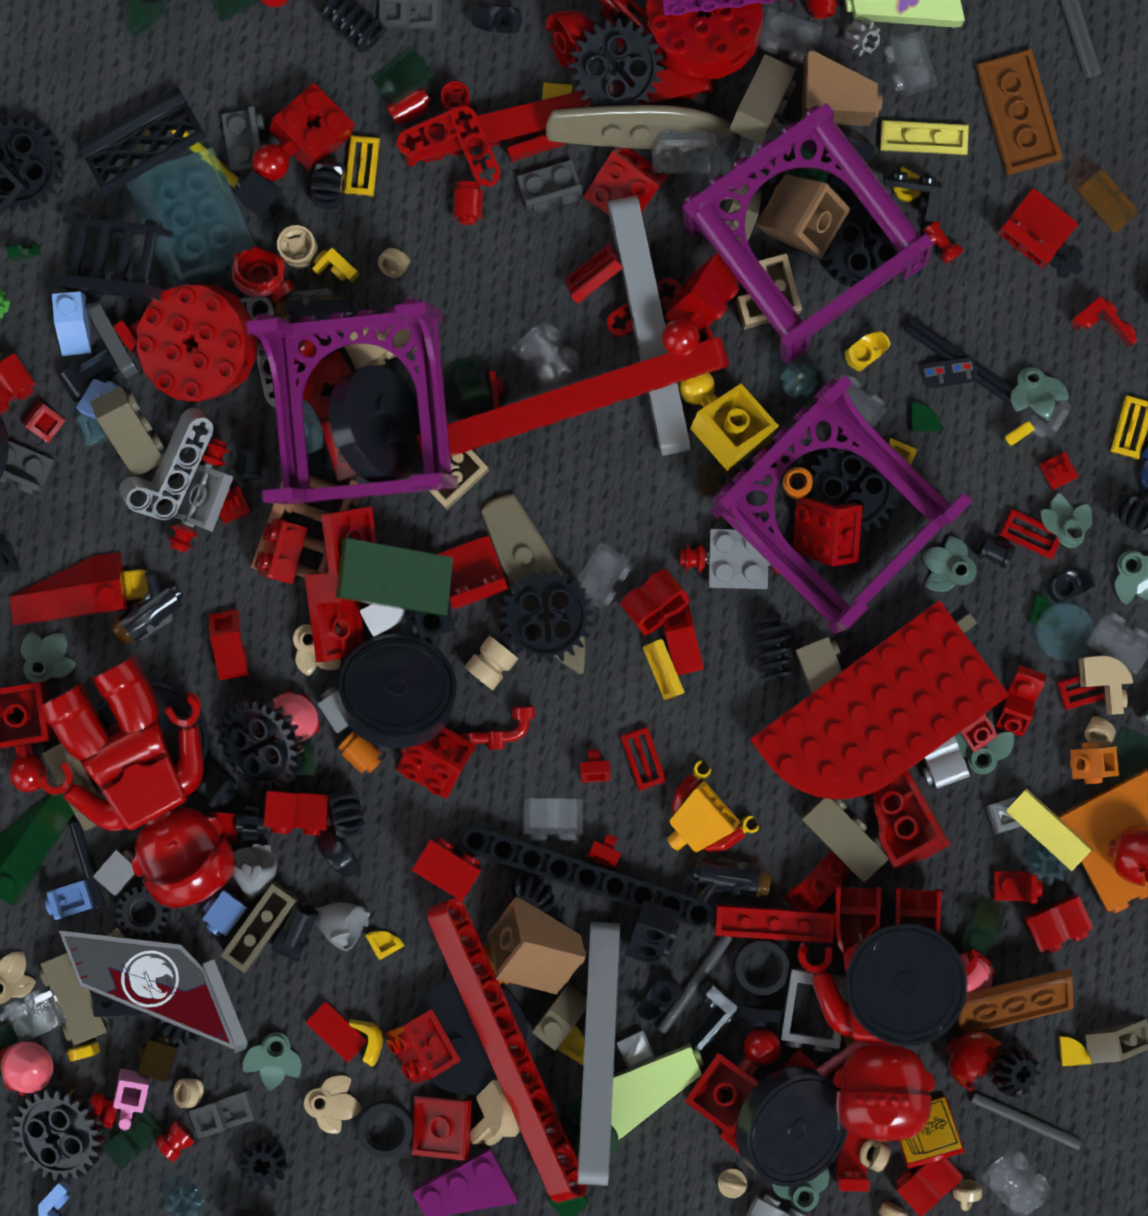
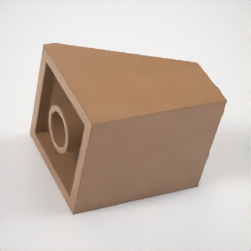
(847, 92)
(803, 215)
(534, 948)

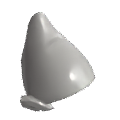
(254, 870)
(342, 923)

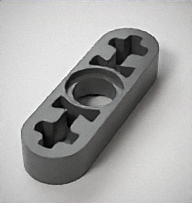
(109, 335)

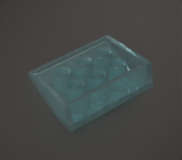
(199, 208)

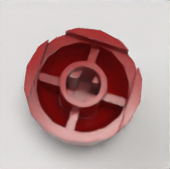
(567, 28)
(1131, 855)
(971, 1057)

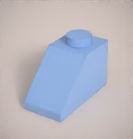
(72, 323)

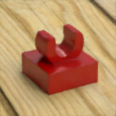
(128, 334)
(1058, 471)
(234, 506)
(595, 769)
(604, 853)

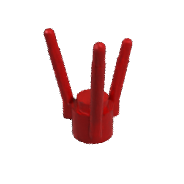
(617, 8)

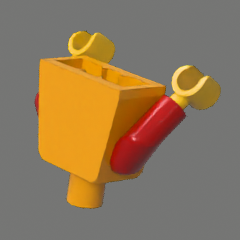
(703, 817)

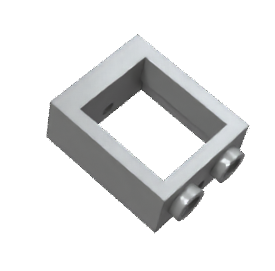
(795, 1039)

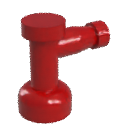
(937, 236)

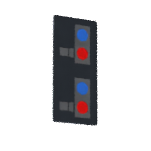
(949, 372)

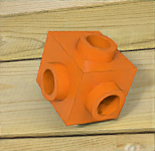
(1094, 762)

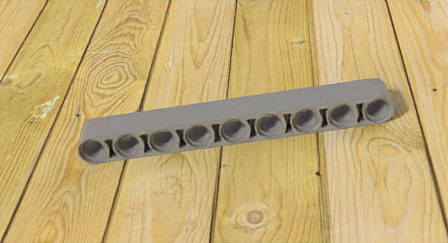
(647, 318)
(599, 1054)

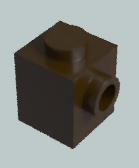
(157, 1058)

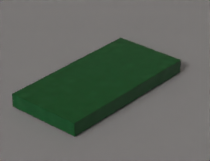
(394, 577)

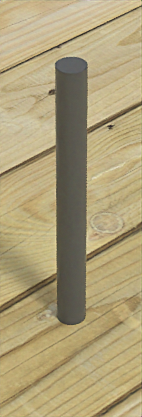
(692, 986)
(1026, 1121)

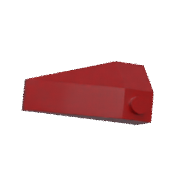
(78, 591)
(907, 822)

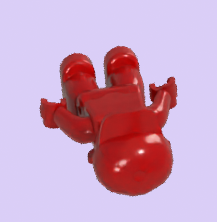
(178, 849)
(881, 1082)

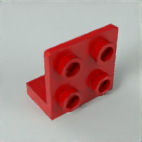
(625, 176)
(1037, 228)
(827, 531)
(281, 550)
(474, 573)
(437, 762)
(422, 1048)

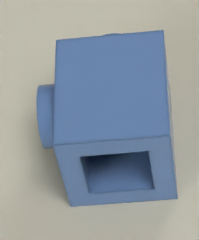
(224, 913)

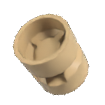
(297, 246)
(491, 662)

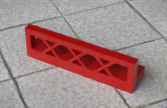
(774, 923)

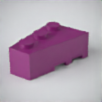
(467, 1187)

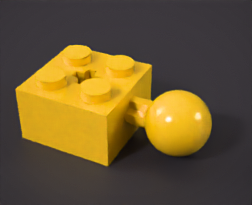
(728, 425)

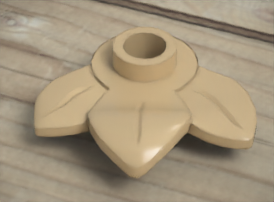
(305, 653)
(13, 978)
(336, 1106)

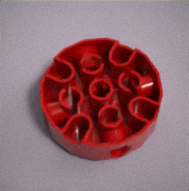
(705, 42)
(169, 339)

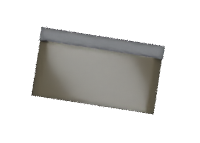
(966, 621)

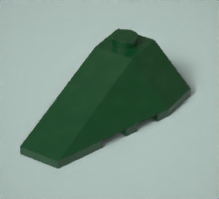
(29, 843)

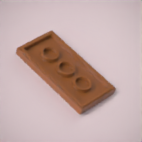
(1019, 112)
(1017, 1002)

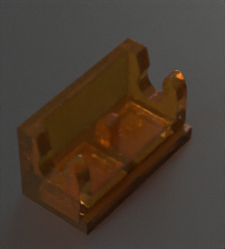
(1108, 200)

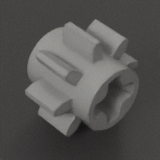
(862, 36)

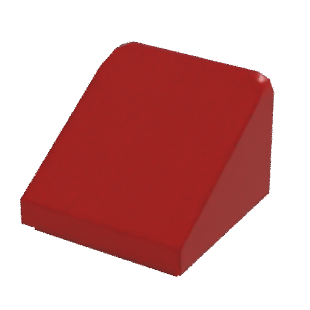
(43, 421)
(229, 823)

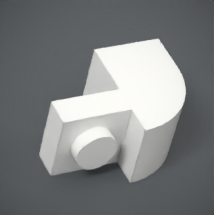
(381, 618)

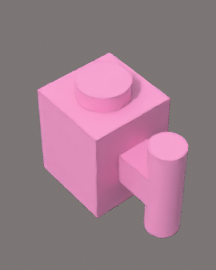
(130, 1095)

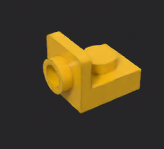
(340, 268)

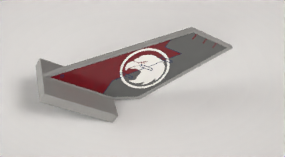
(159, 982)

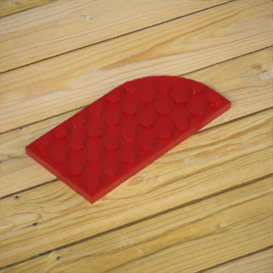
(882, 711)

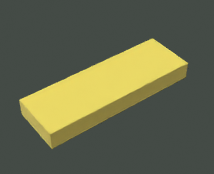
(924, 137)
(1049, 829)

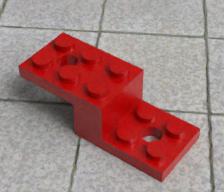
(321, 587)

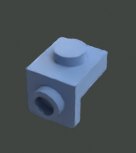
(94, 391)
(68, 900)

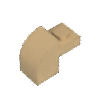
(1108, 673)
(497, 1119)

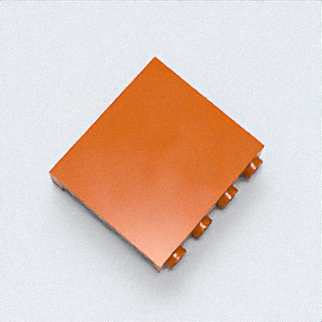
(1099, 822)

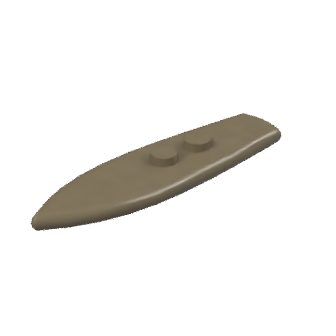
(629, 124)
(522, 551)

